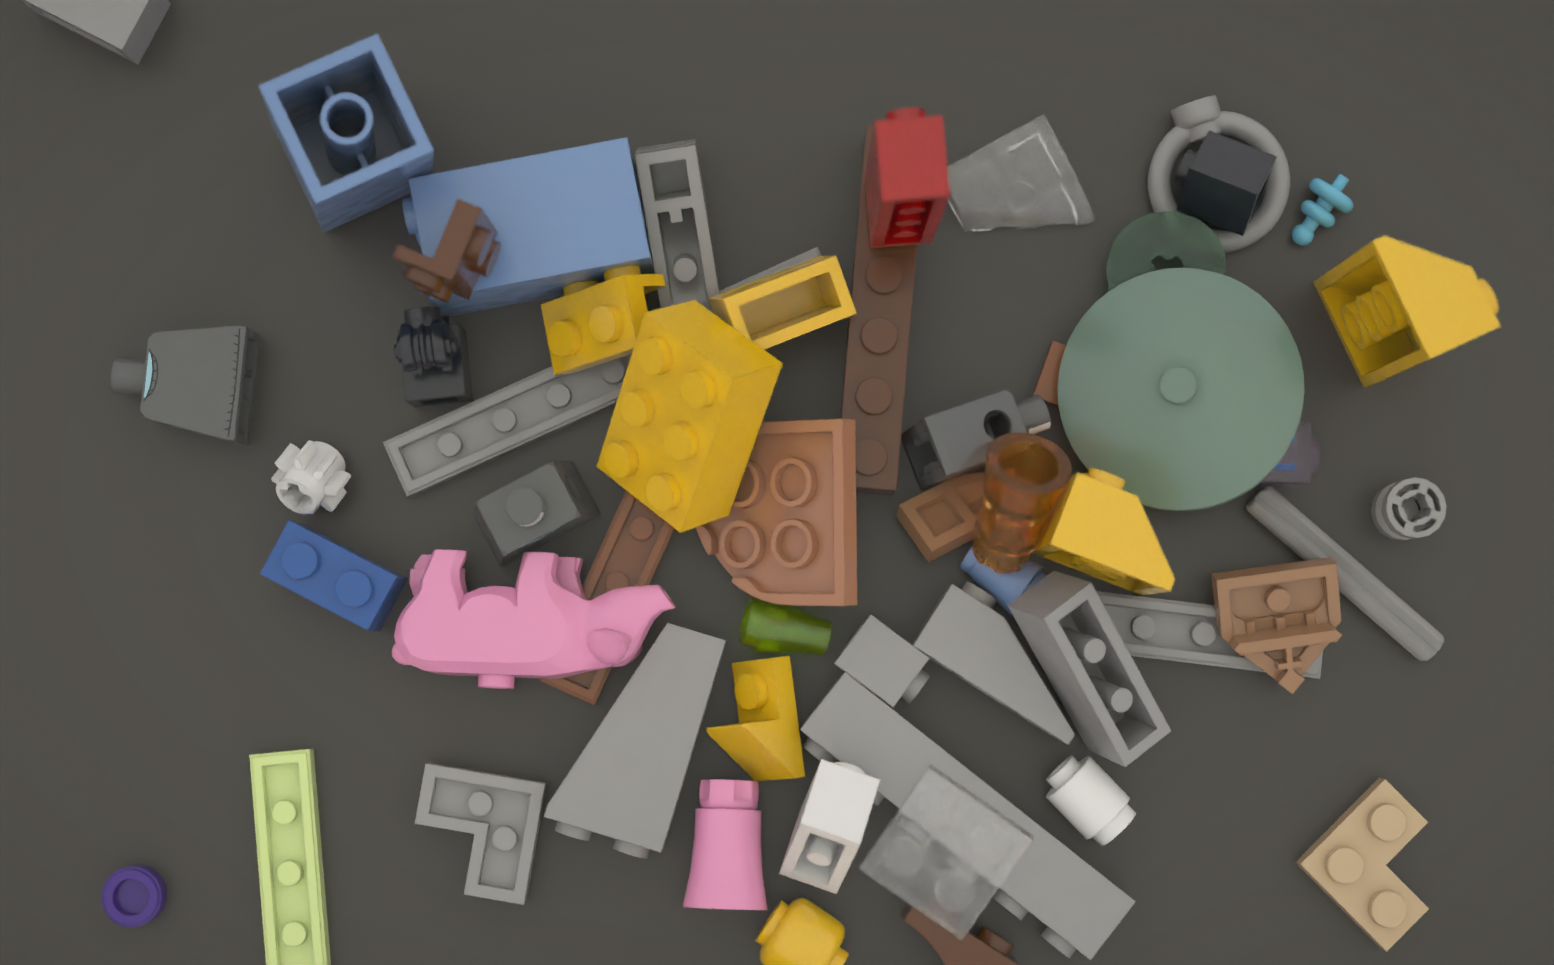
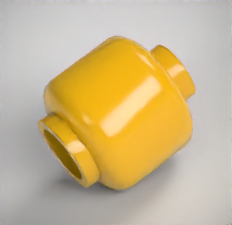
(801, 936)

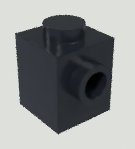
(1223, 182)

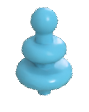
(1318, 212)

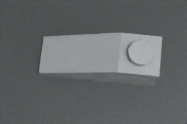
(678, 222)
(983, 651)

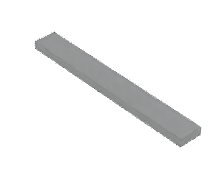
(513, 417)

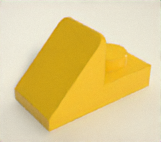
(768, 733)

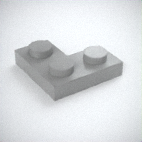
(501, 815)

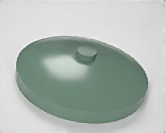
(1182, 388)

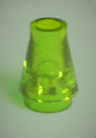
(782, 629)

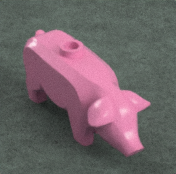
(520, 631)

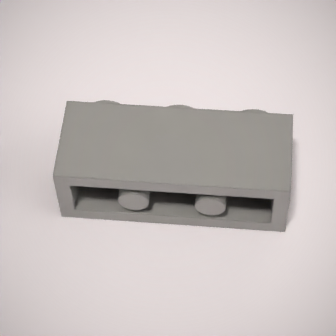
(1089, 667)

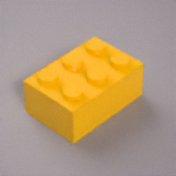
(688, 414)

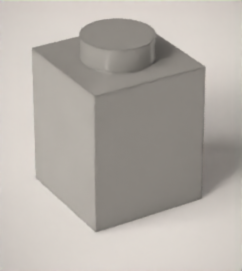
(884, 662)

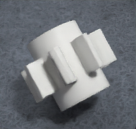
(310, 477)

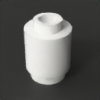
(1089, 799)

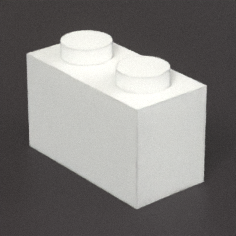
(830, 825)

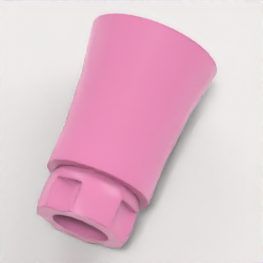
(727, 848)

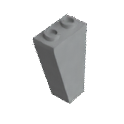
(642, 750)

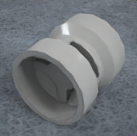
(1396, 508)

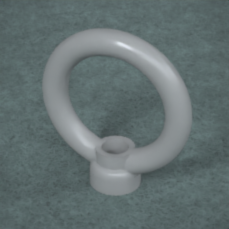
(1191, 126)

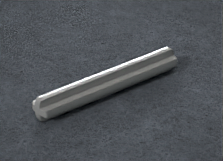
(1353, 578)

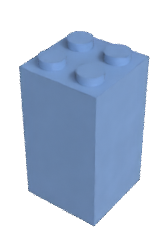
(348, 131)
(554, 212)

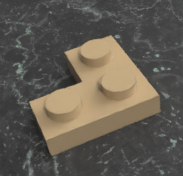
(1353, 859)

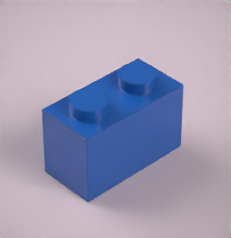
(333, 576)

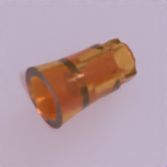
(1017, 497)

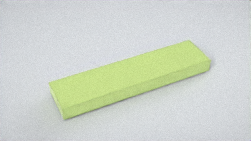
(290, 858)

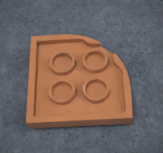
(793, 516)

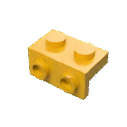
(597, 319)

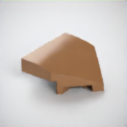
(1279, 615)

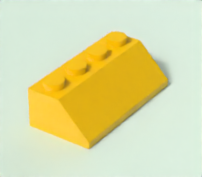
(1403, 306)

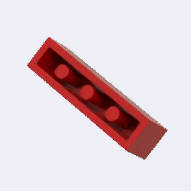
(906, 178)

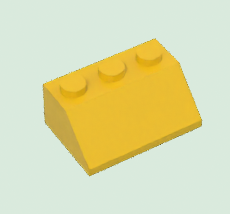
(1105, 535)

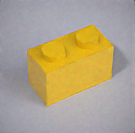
(787, 302)

